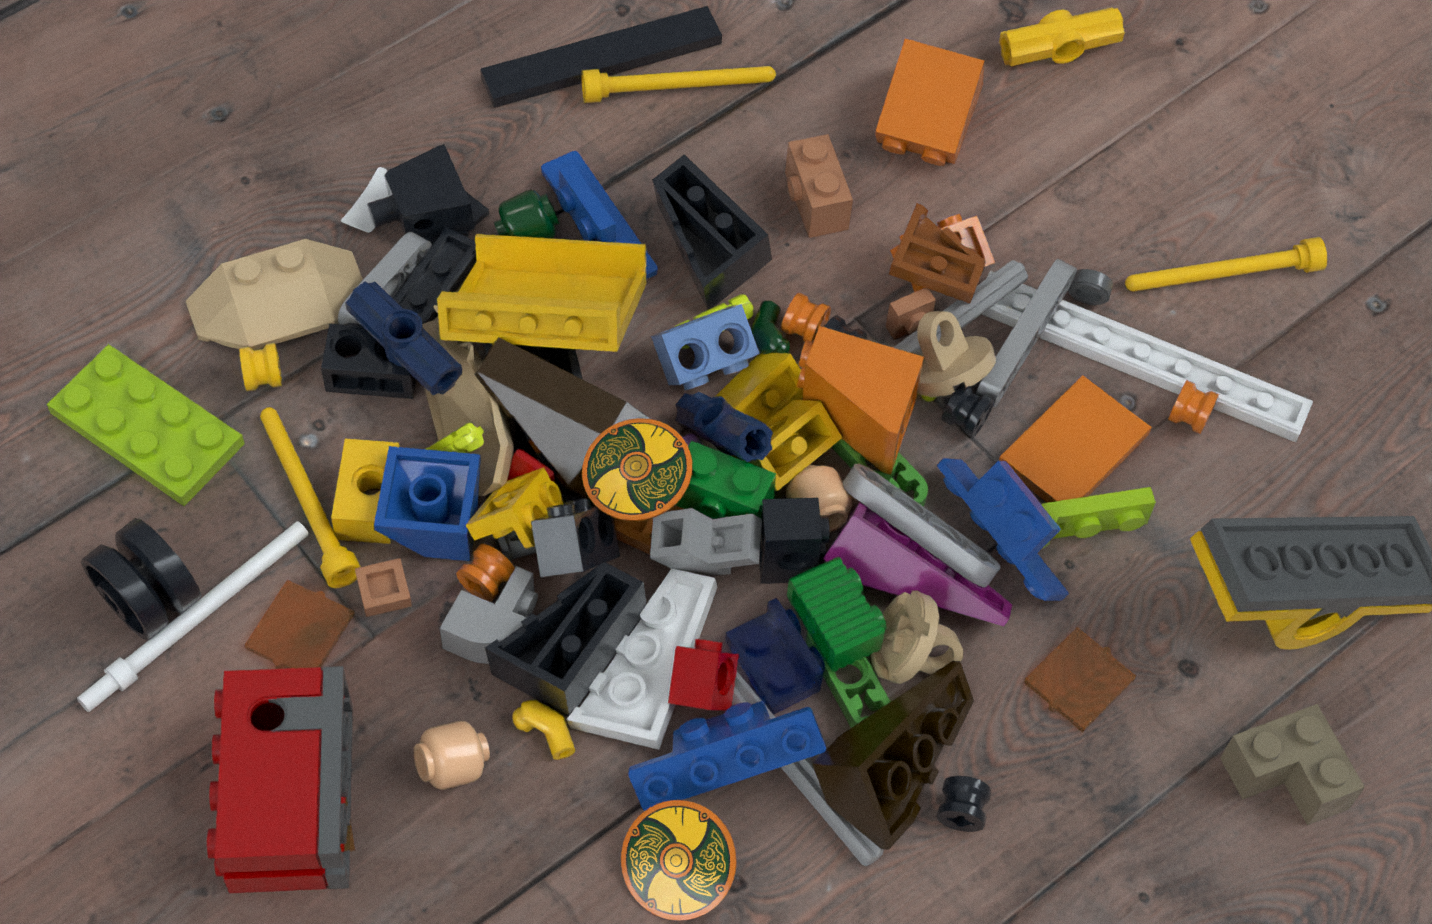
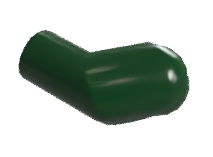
(765, 333)

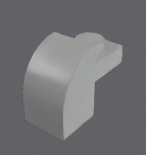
(705, 545)
(477, 622)

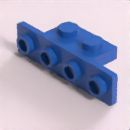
(589, 203)
(1012, 517)
(726, 751)

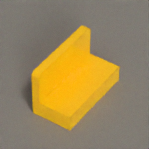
(764, 386)

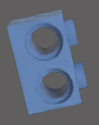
(703, 337)

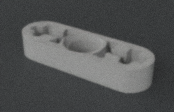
(393, 269)

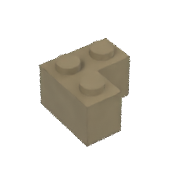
(1297, 753)

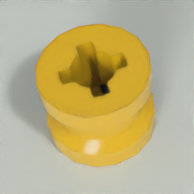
(260, 367)

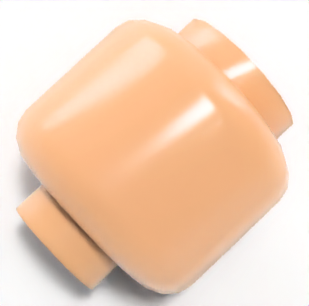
(827, 486)
(451, 755)

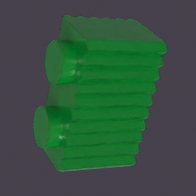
(837, 613)

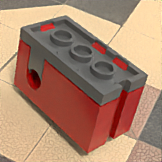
(282, 780)

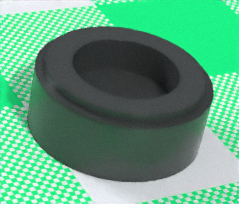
(1091, 287)

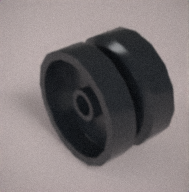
(141, 578)

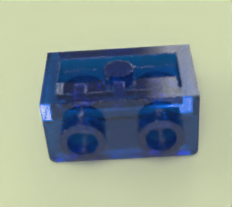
(777, 657)

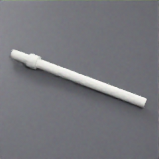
(123, 672)

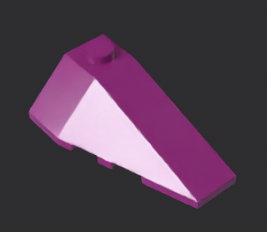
(898, 564)

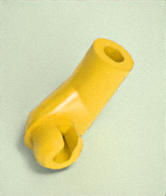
(550, 722)

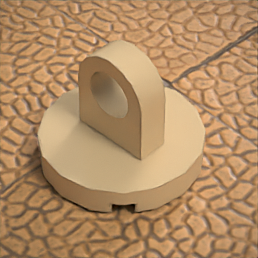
(952, 358)
(910, 638)

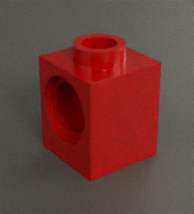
(703, 676)

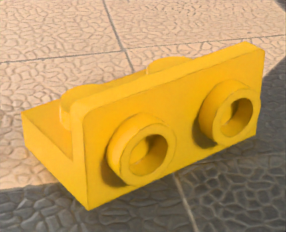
(515, 507)

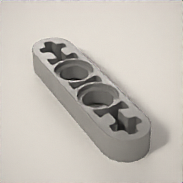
(1027, 330)
(921, 525)

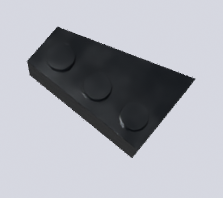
(710, 230)
(571, 640)

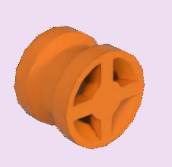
(804, 317)
(1193, 406)
(485, 572)

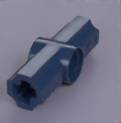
(417, 354)
(724, 426)

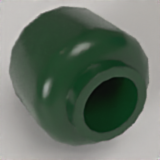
(527, 216)

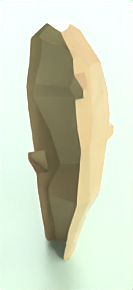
(468, 403)

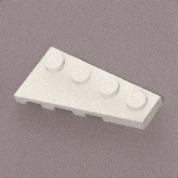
(634, 690)

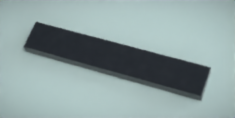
(608, 53)

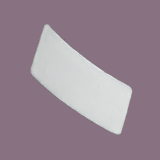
(359, 214)

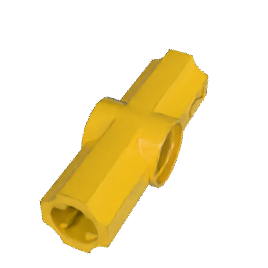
(1061, 36)

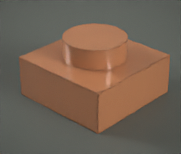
(907, 312)
(383, 587)

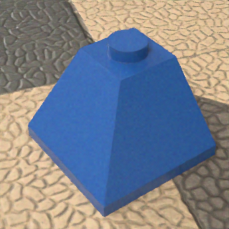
(429, 501)

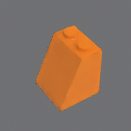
(930, 102)
(864, 390)

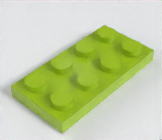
(146, 424)

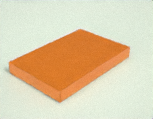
(1075, 443)

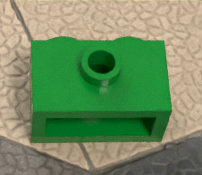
(725, 485)

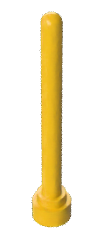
(599, 85)
(1307, 255)
(338, 562)

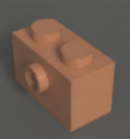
(818, 186)

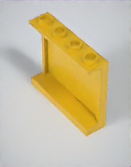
(546, 293)

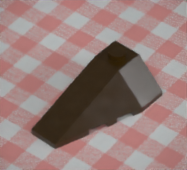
(552, 407)
(886, 759)

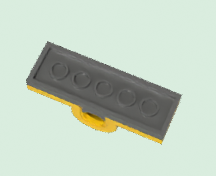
(1315, 572)

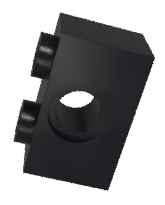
(791, 538)

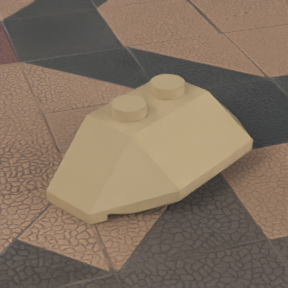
(274, 295)

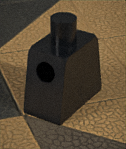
(424, 196)

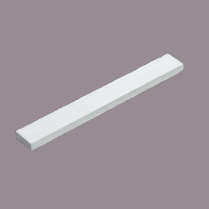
(1162, 363)

